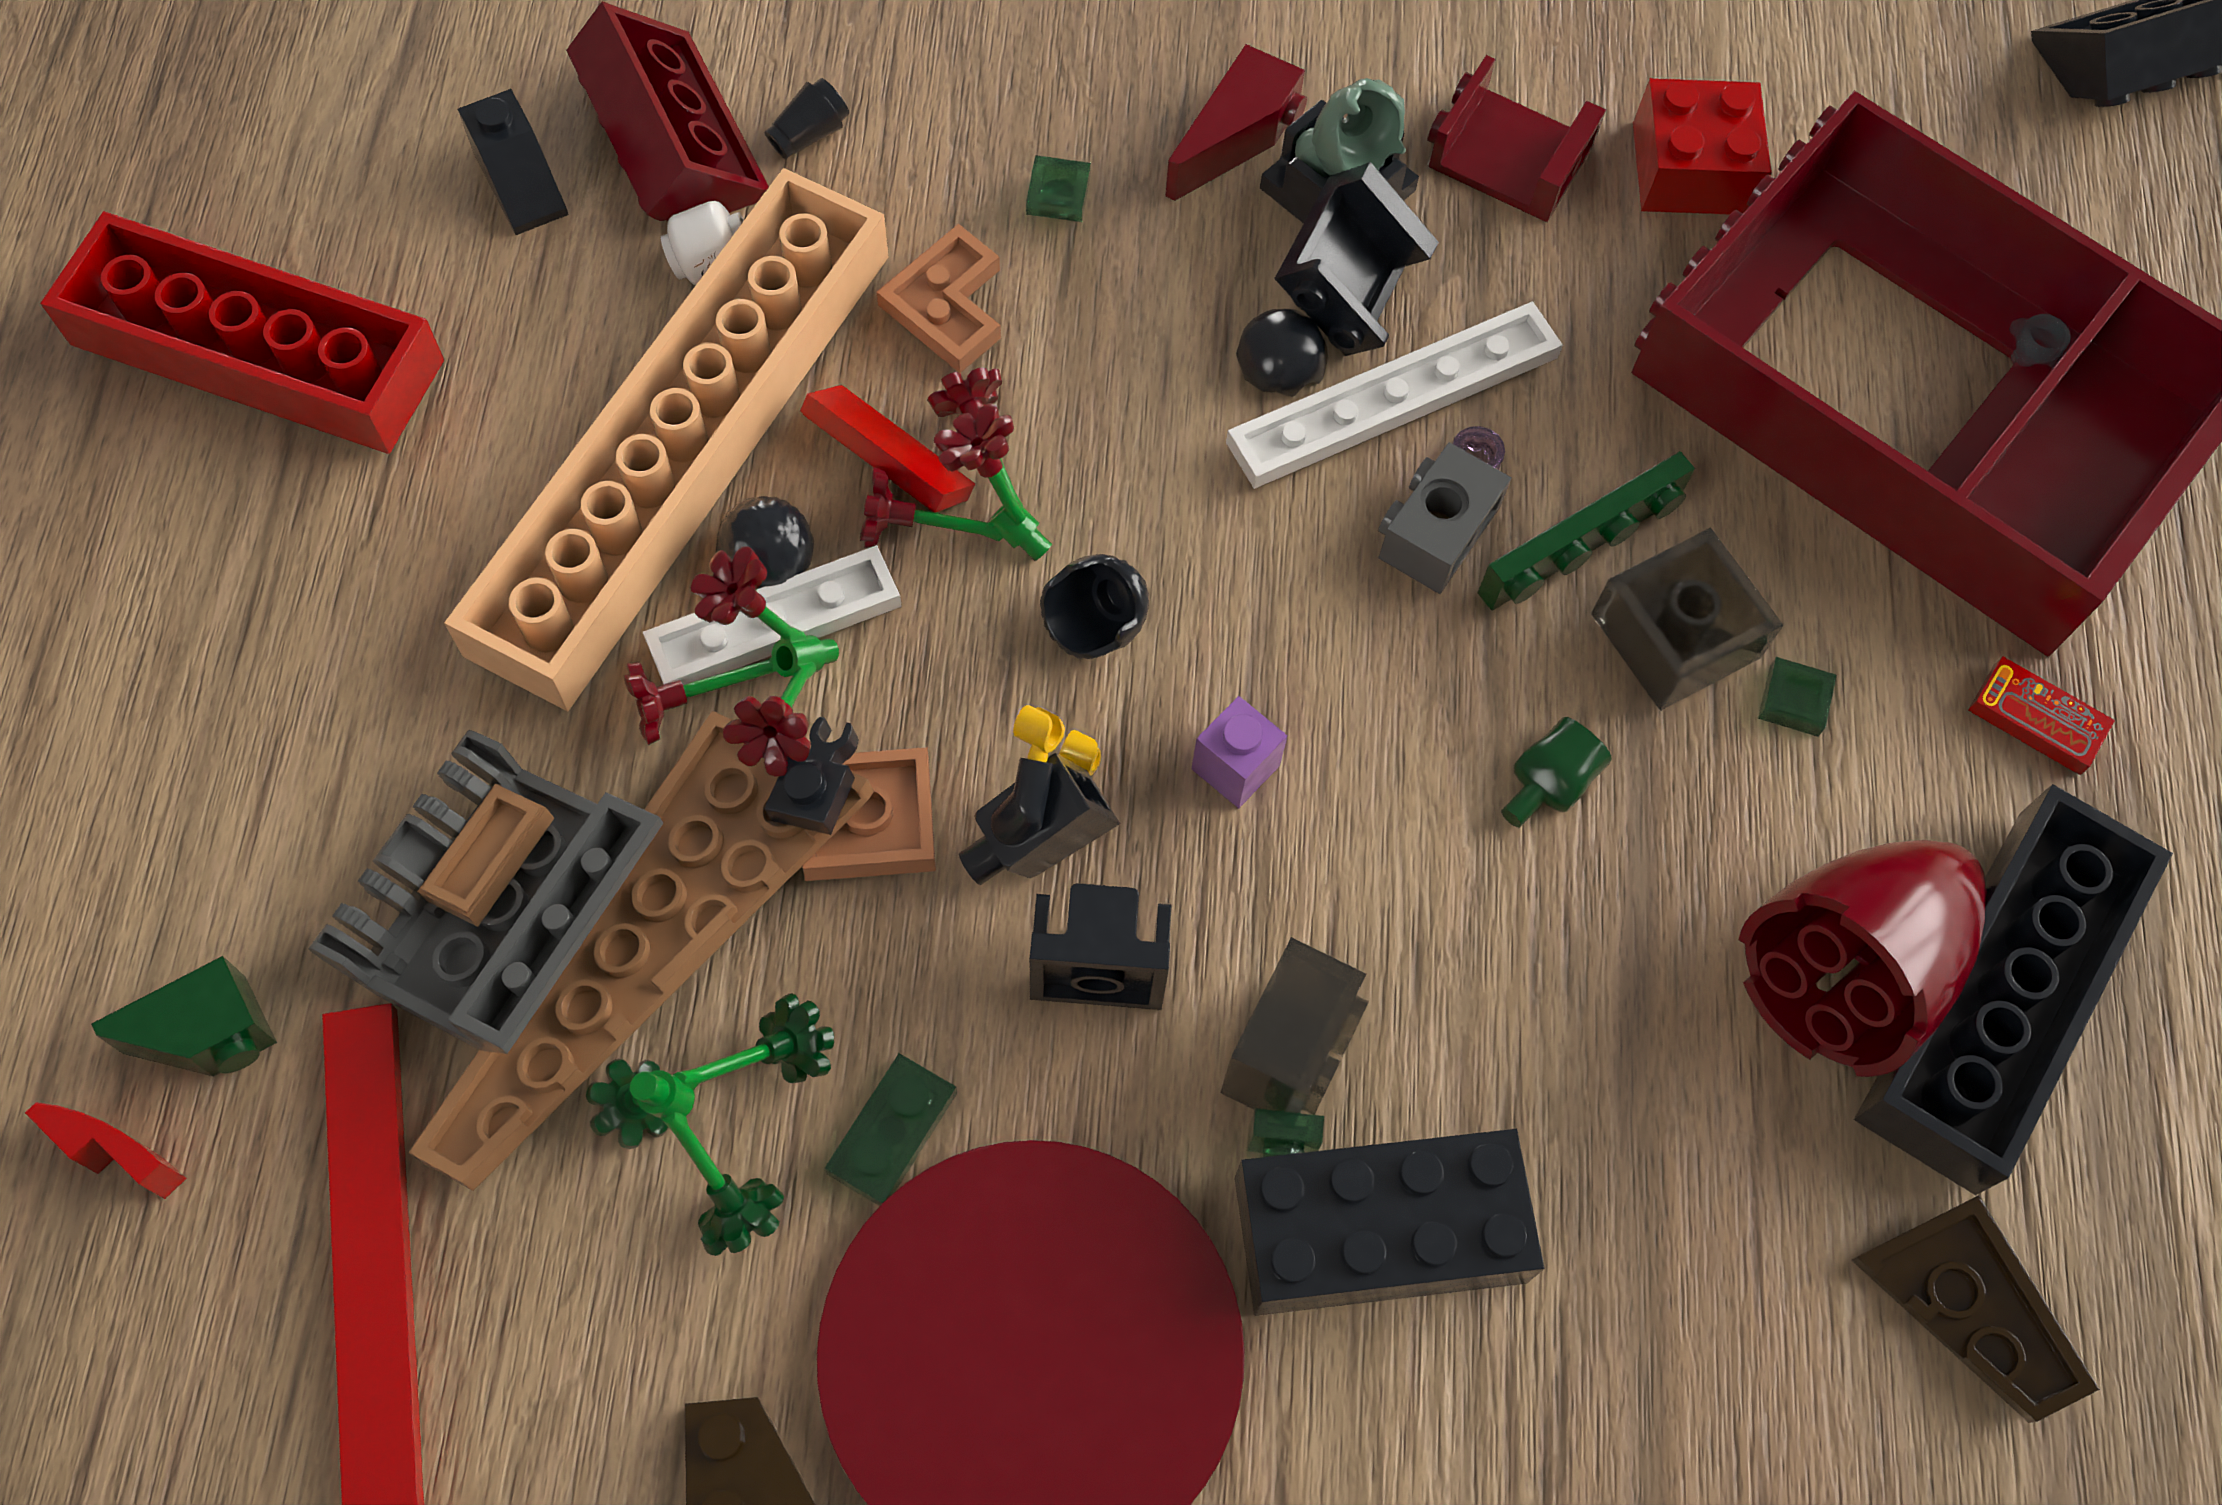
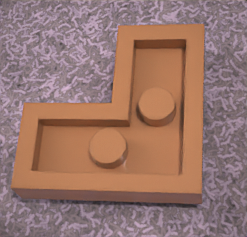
(934, 302)

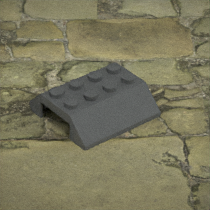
(496, 975)

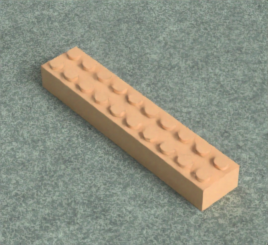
(669, 441)

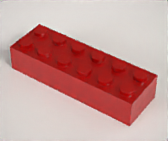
(245, 331)

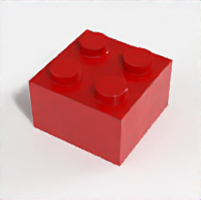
(1700, 145)

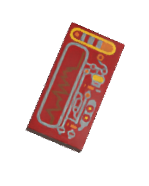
(2041, 715)

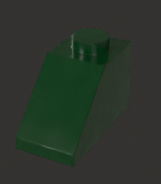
(194, 1023)

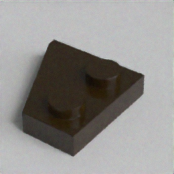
(738, 1457)

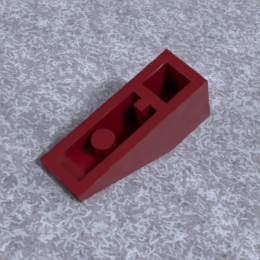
(1238, 121)

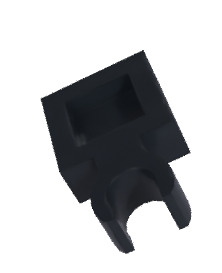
(817, 788)

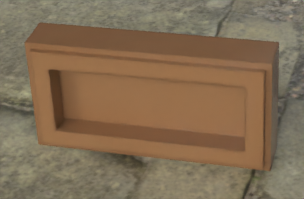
(486, 855)

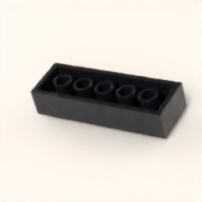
(2050, 939)

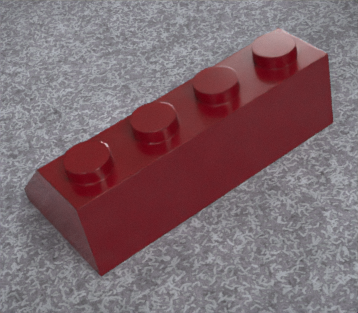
(663, 114)

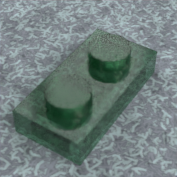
(891, 1130)

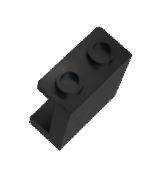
(1353, 257)

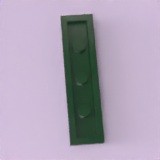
(1572, 540)

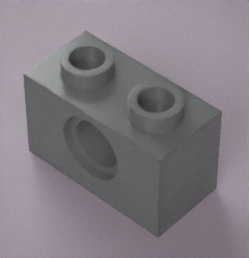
(1435, 547)

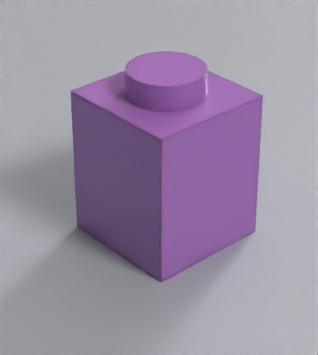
(1238, 751)

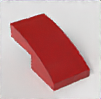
(98, 1144)

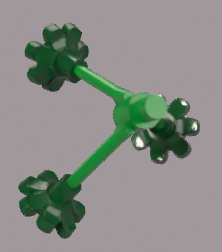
(662, 1101)

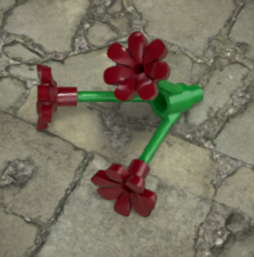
(976, 445)
(766, 728)

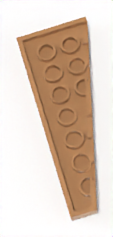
(675, 909)

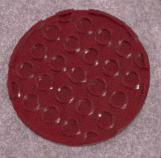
(1030, 1337)

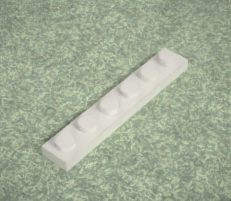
(1392, 394)

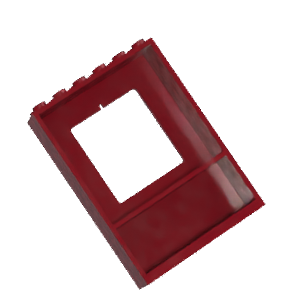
(2055, 468)

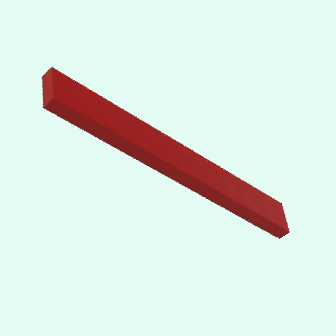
(371, 1260)

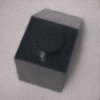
(512, 161)

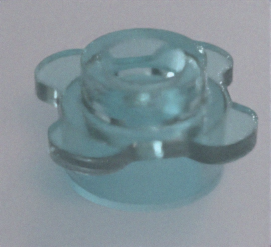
(2039, 327)

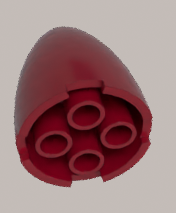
(1909, 921)

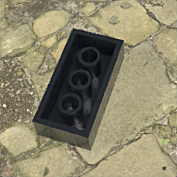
(1387, 1221)

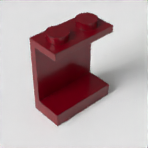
(1510, 147)

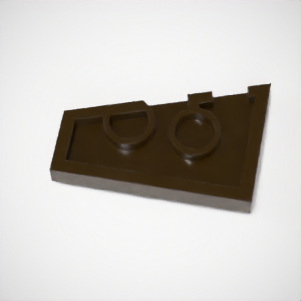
(1983, 1307)

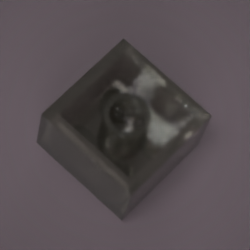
(1686, 618)
(1297, 1022)

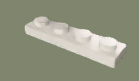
(811, 602)

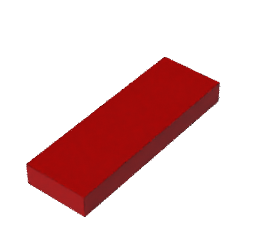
(886, 447)

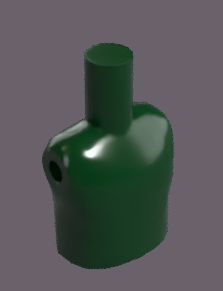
(1556, 770)

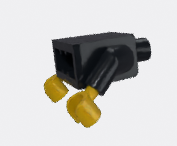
(1049, 807)

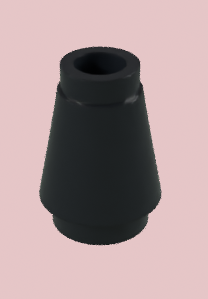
(807, 118)

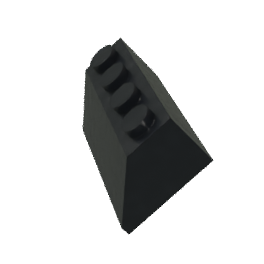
(2133, 48)

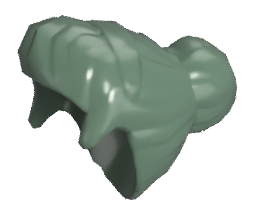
(1366, 134)

